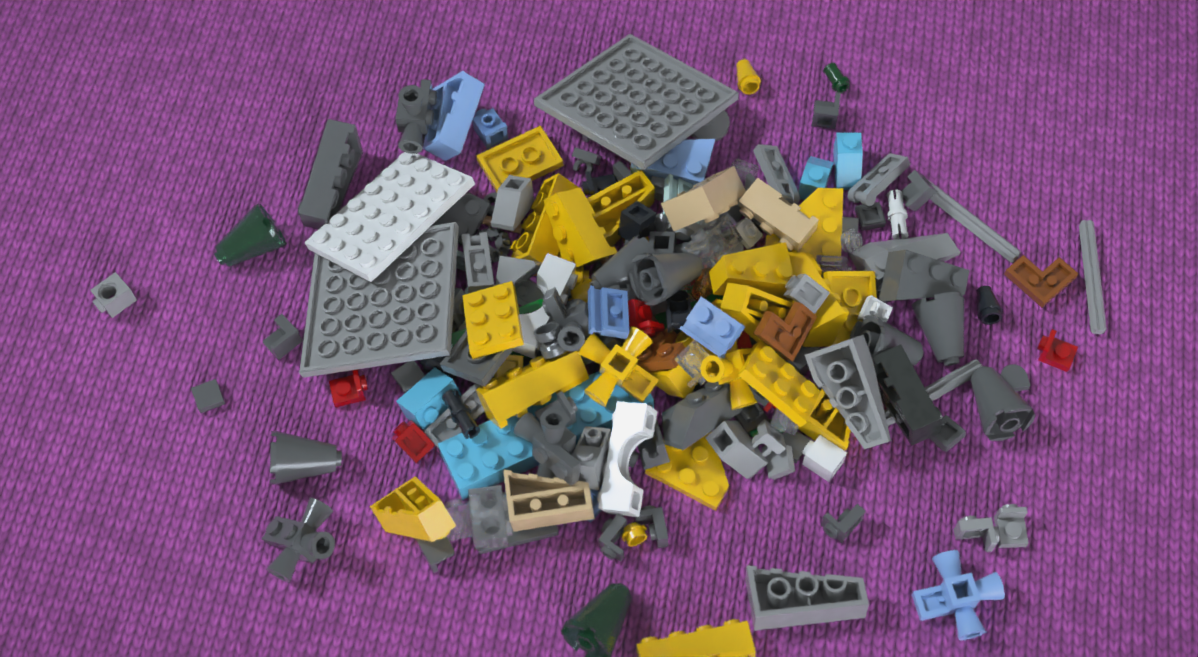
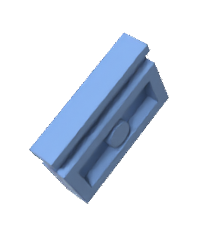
(608, 312)
(712, 327)

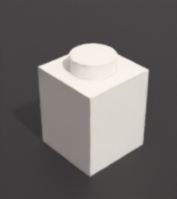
(823, 457)

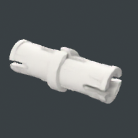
(897, 214)

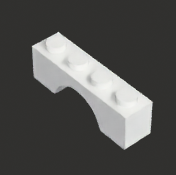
(552, 273)
(631, 426)

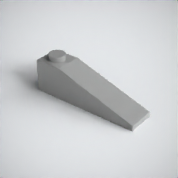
(874, 254)
(851, 383)

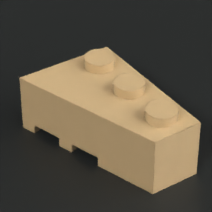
(705, 199)
(777, 215)
(545, 501)

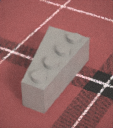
(799, 598)

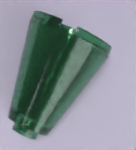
(250, 238)
(599, 622)

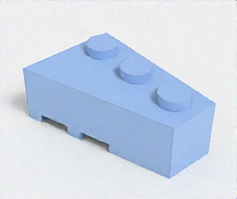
(452, 115)
(685, 161)

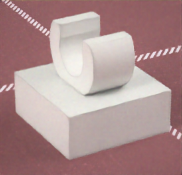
(875, 307)

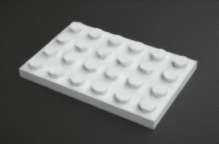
(389, 214)

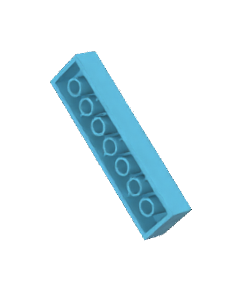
(482, 459)

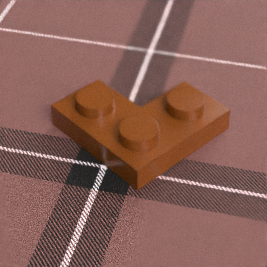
(1038, 284)
(787, 335)
(661, 352)

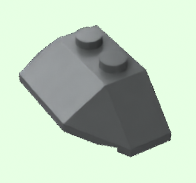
(697, 415)

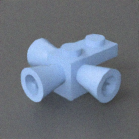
(957, 595)

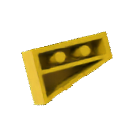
(617, 197)
(827, 422)
(413, 512)

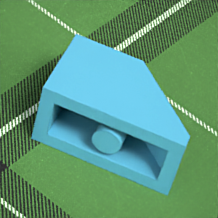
(847, 159)
(814, 176)

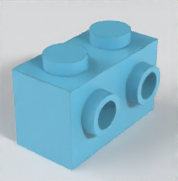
(424, 400)

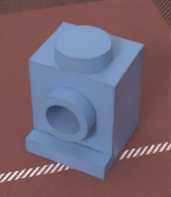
(489, 127)

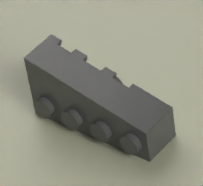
(331, 173)

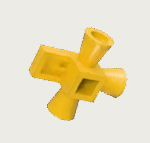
(619, 367)
(727, 371)

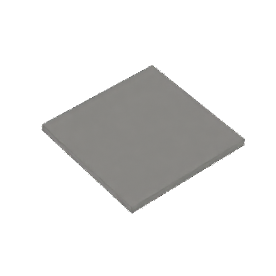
(636, 100)
(383, 321)

